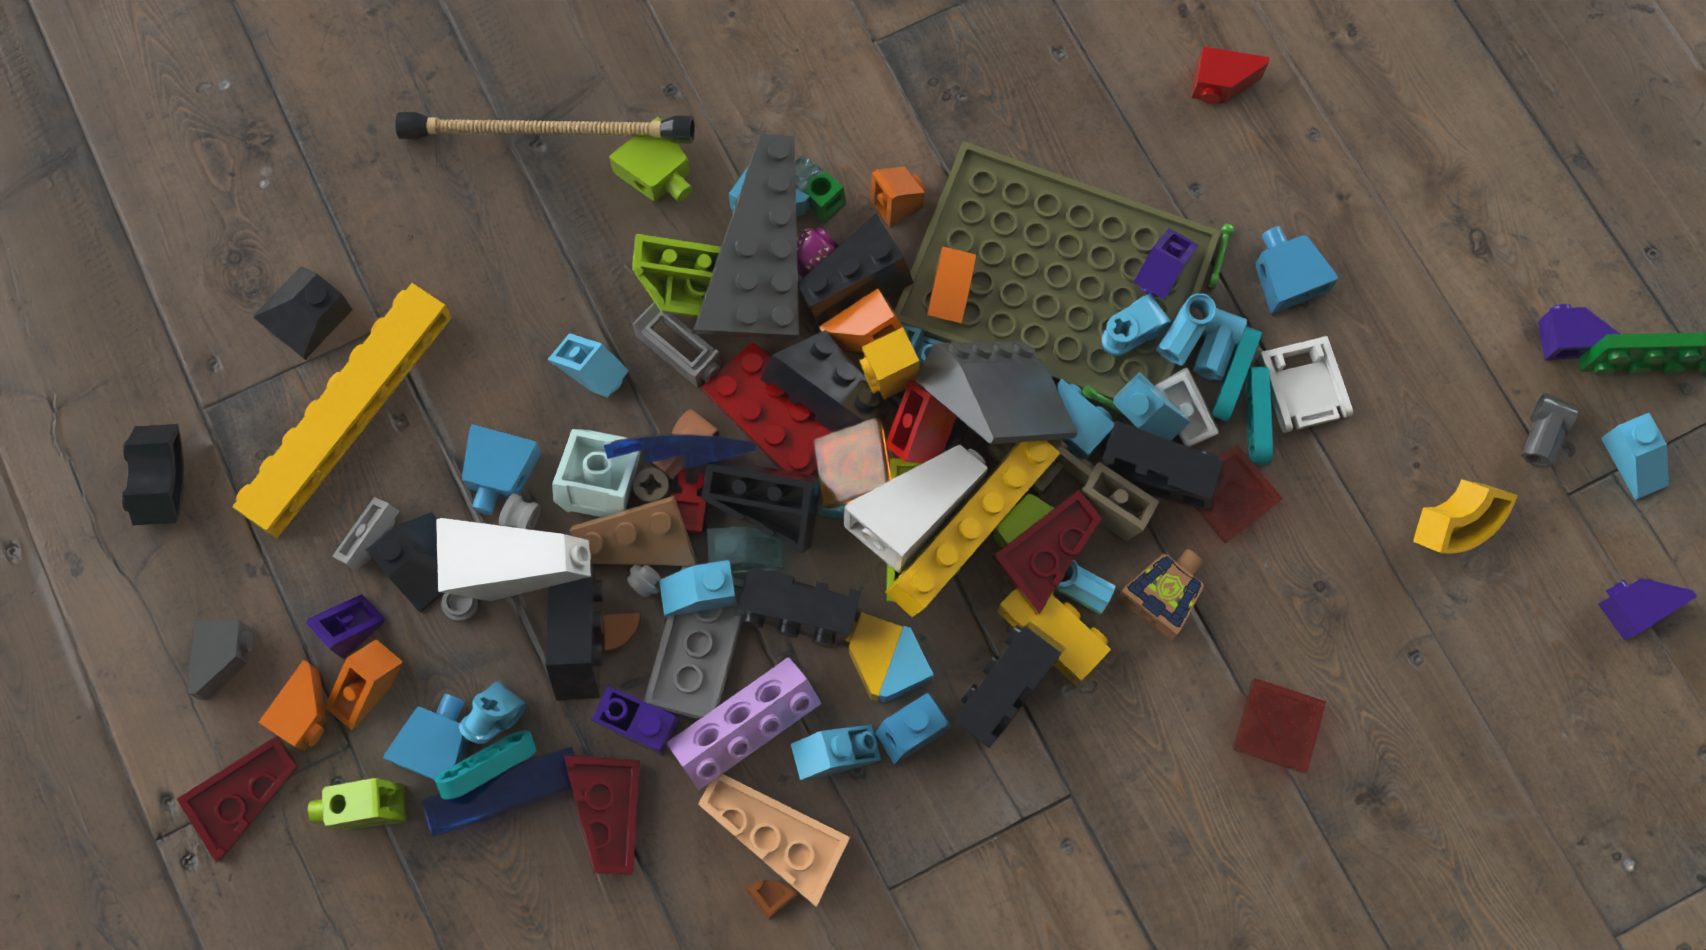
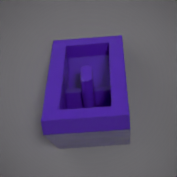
(346, 625)

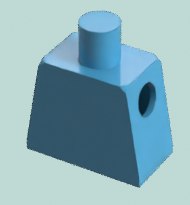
(1292, 271)
(497, 465)
(912, 728)
(430, 740)

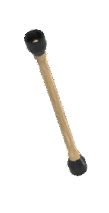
(415, 126)

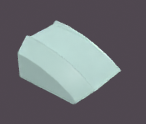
(590, 481)

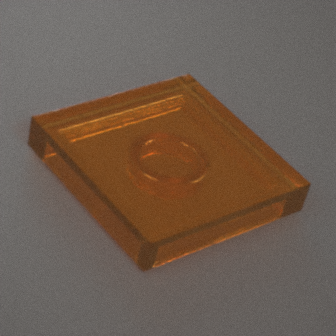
(851, 462)

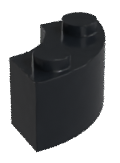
(154, 474)

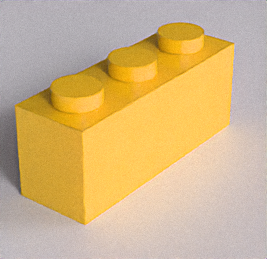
(890, 363)
(1061, 622)

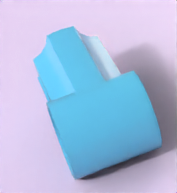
(1186, 329)
(1220, 339)
(1086, 588)

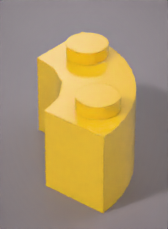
(1465, 518)

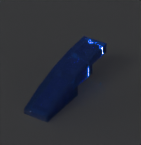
(693, 448)
(507, 791)

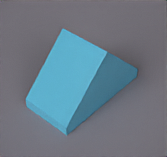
(907, 668)

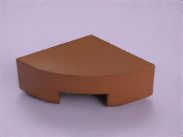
(619, 630)
(771, 895)

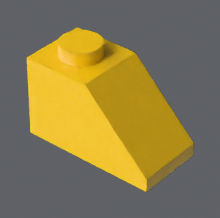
(872, 650)

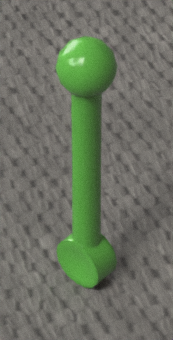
(1227, 230)
(1090, 393)

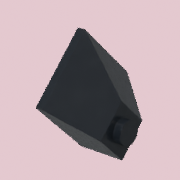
(303, 311)
(410, 559)

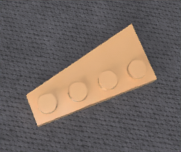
(783, 838)

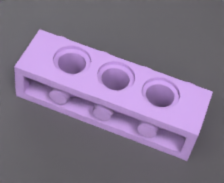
(744, 723)

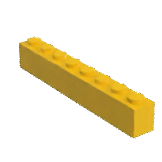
(342, 410)

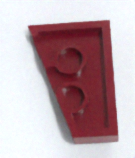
(1044, 551)
(236, 795)
(607, 809)

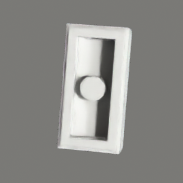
(1185, 395)

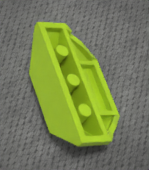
(674, 272)

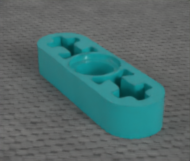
(1236, 374)
(1259, 416)
(485, 765)

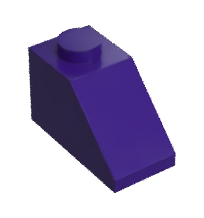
(1165, 264)
(1570, 331)
(1642, 604)

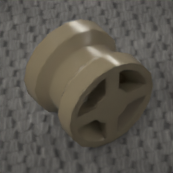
(652, 492)

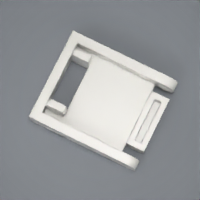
(1309, 391)

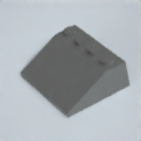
(997, 391)

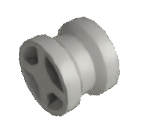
(519, 513)

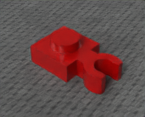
(690, 504)

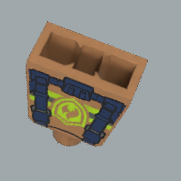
(1165, 592)

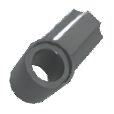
(1551, 422)

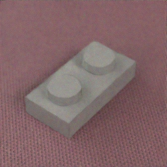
(371, 525)

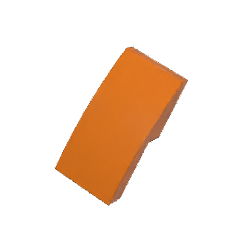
(951, 284)

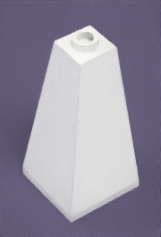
(911, 508)
(505, 561)

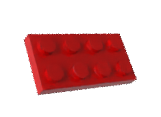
(764, 413)

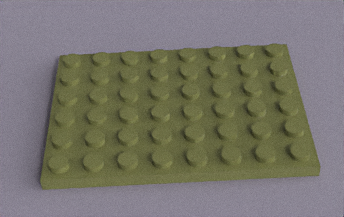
(1049, 267)

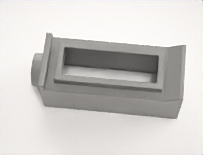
(696, 372)

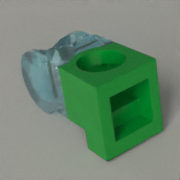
(824, 192)

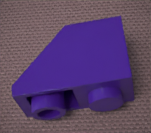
(635, 720)

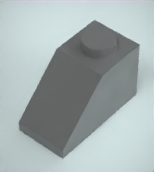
(217, 654)

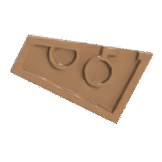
(639, 536)

